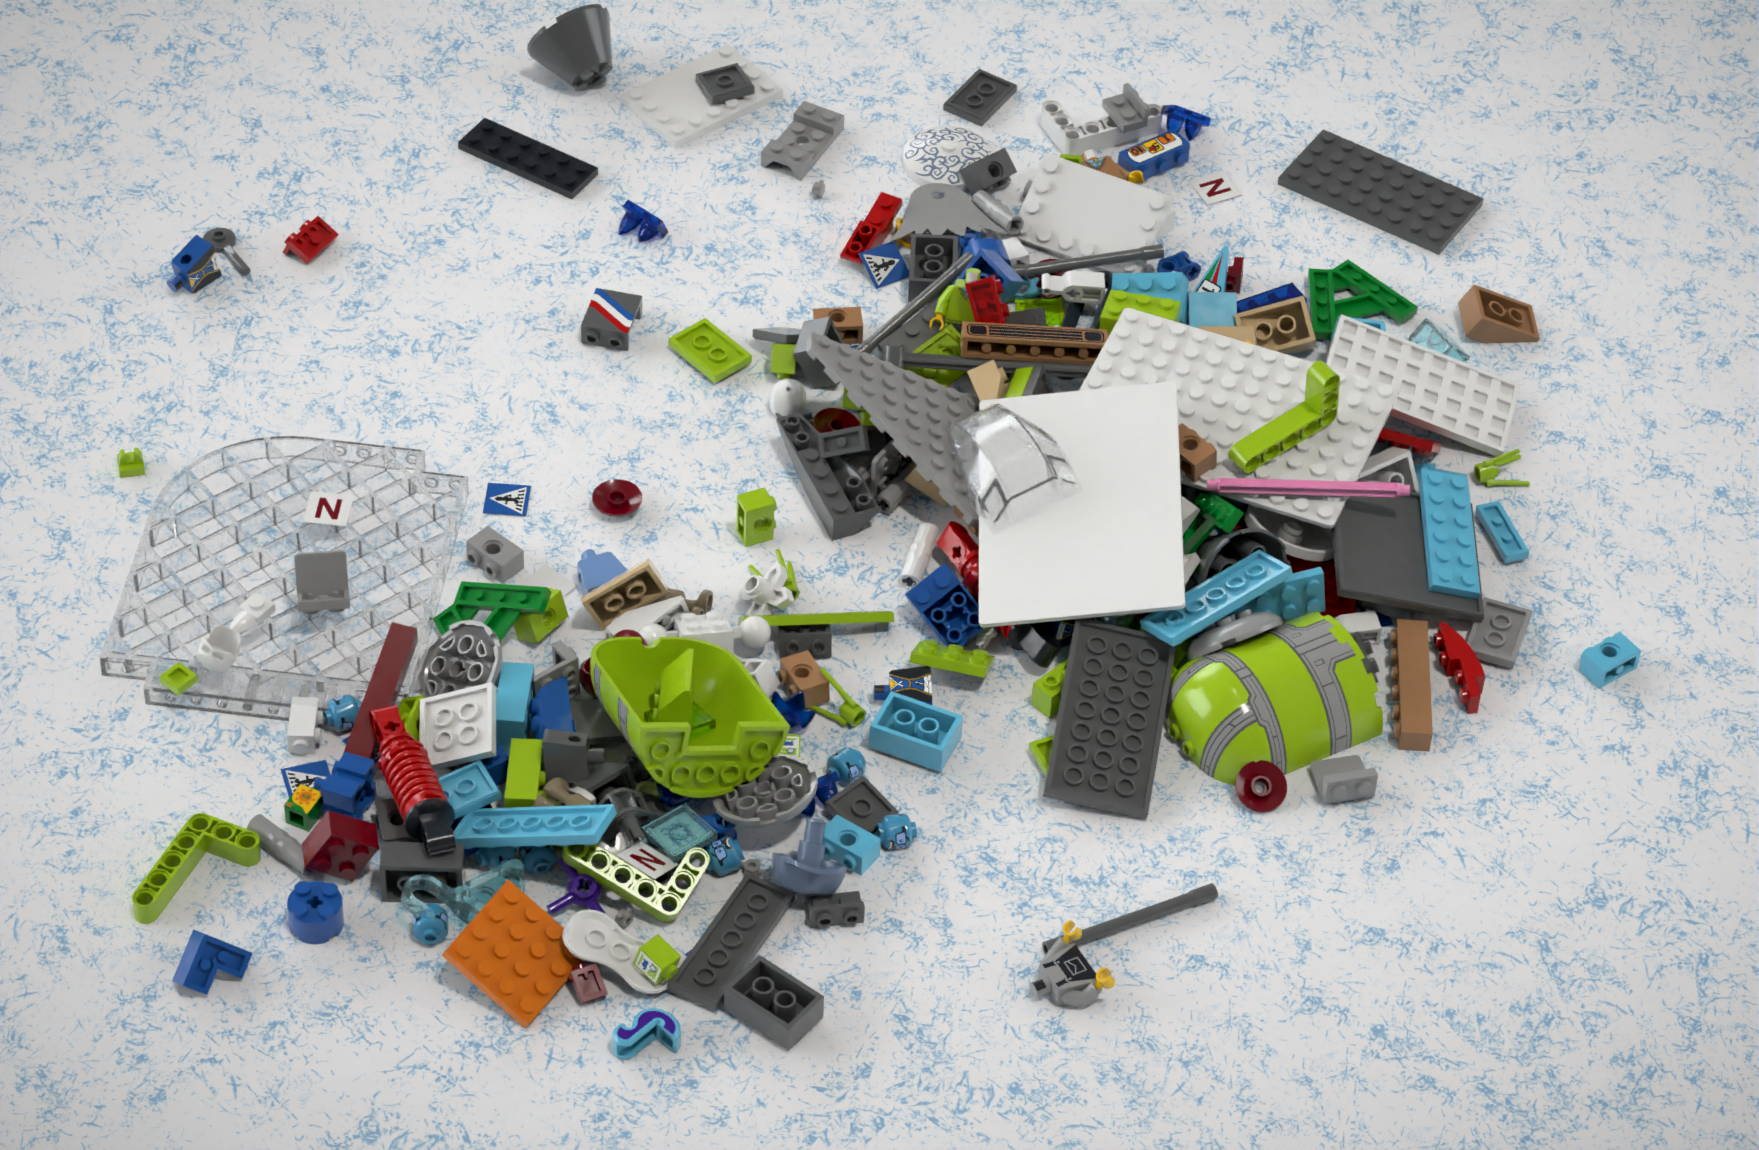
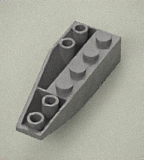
(830, 483)

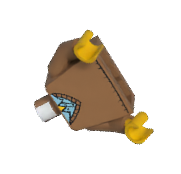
(1107, 165)

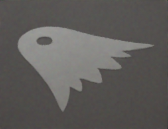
(951, 212)

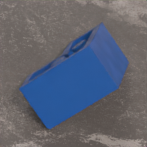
(203, 959)

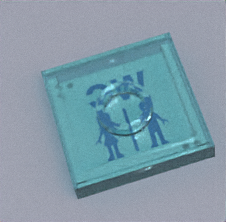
(679, 832)

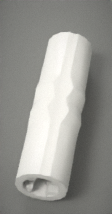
(919, 555)

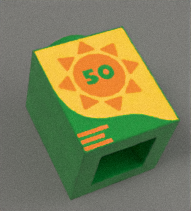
(304, 807)

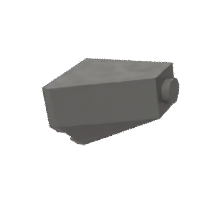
(607, 778)

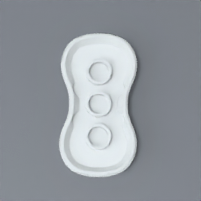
(600, 940)

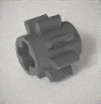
(638, 770)

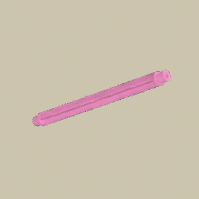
(1308, 487)

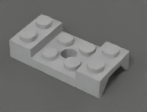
(813, 127)

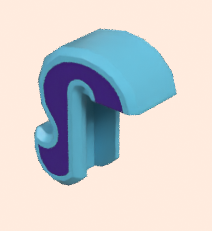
(645, 1028)

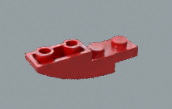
(874, 228)
(1462, 663)

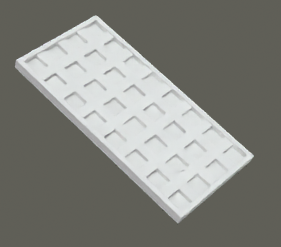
(1433, 387)

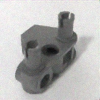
(633, 812)

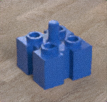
(349, 787)

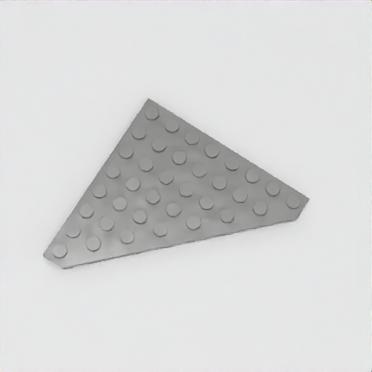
(907, 409)

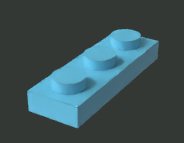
(1502, 532)

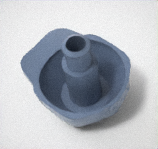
(807, 870)

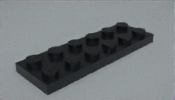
(528, 158)

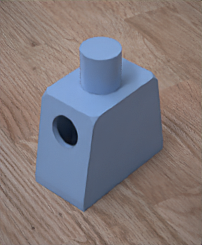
(597, 569)

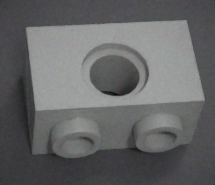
(495, 554)

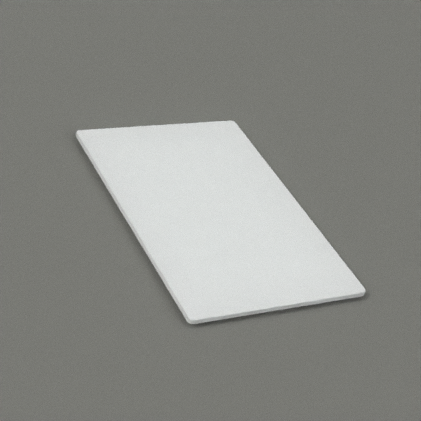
(1235, 389)
(1113, 542)

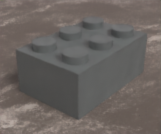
(929, 259)
(407, 859)
(773, 1002)

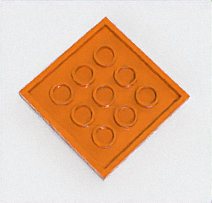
(513, 954)

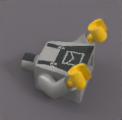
(1068, 975)

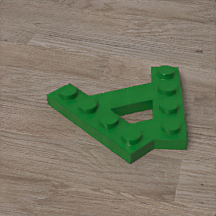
(1371, 298)
(1217, 513)
(504, 601)

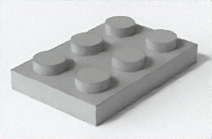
(1500, 633)

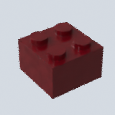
(340, 846)

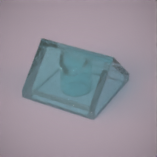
(1436, 338)

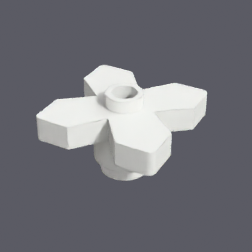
(767, 591)

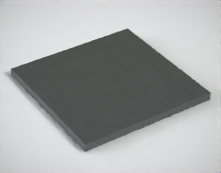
(1384, 558)

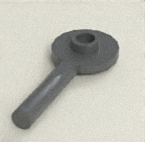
(223, 241)

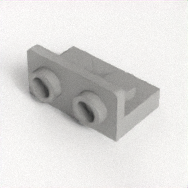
(1127, 109)

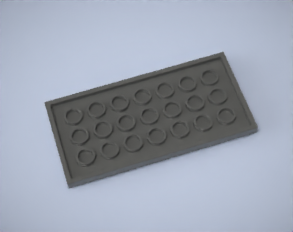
(1380, 191)
(1110, 719)

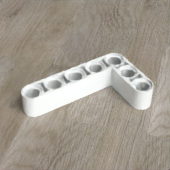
(1094, 134)

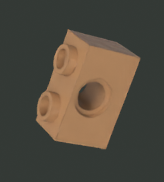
(846, 320)
(1195, 453)
(804, 674)

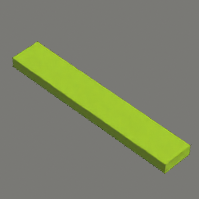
(825, 618)

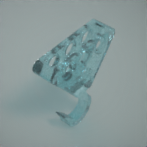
(466, 899)

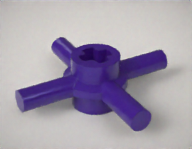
(574, 896)

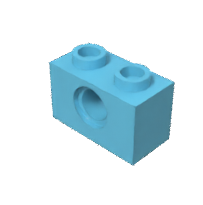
(1609, 660)
(850, 845)

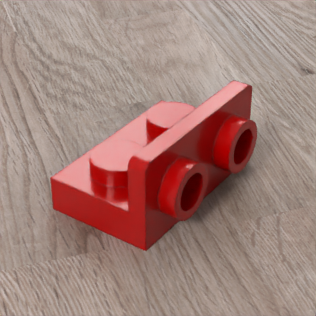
(311, 239)
(987, 301)

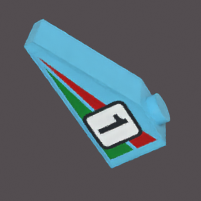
(1216, 275)

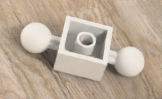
(713, 628)

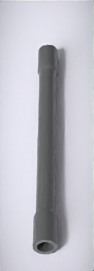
(1142, 253)
(916, 304)
(1193, 897)

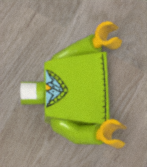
(954, 302)

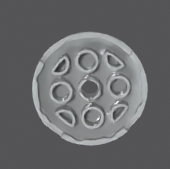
(1231, 631)
(460, 659)
(773, 796)

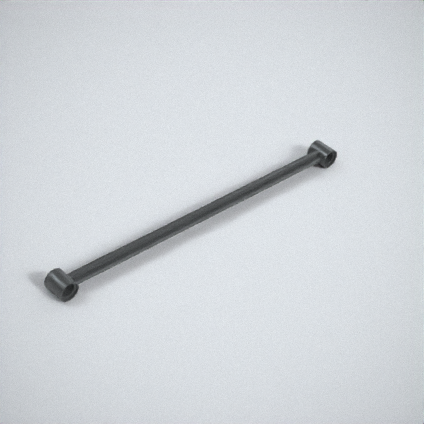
(902, 359)

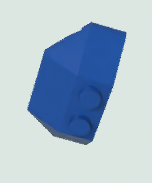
(551, 708)

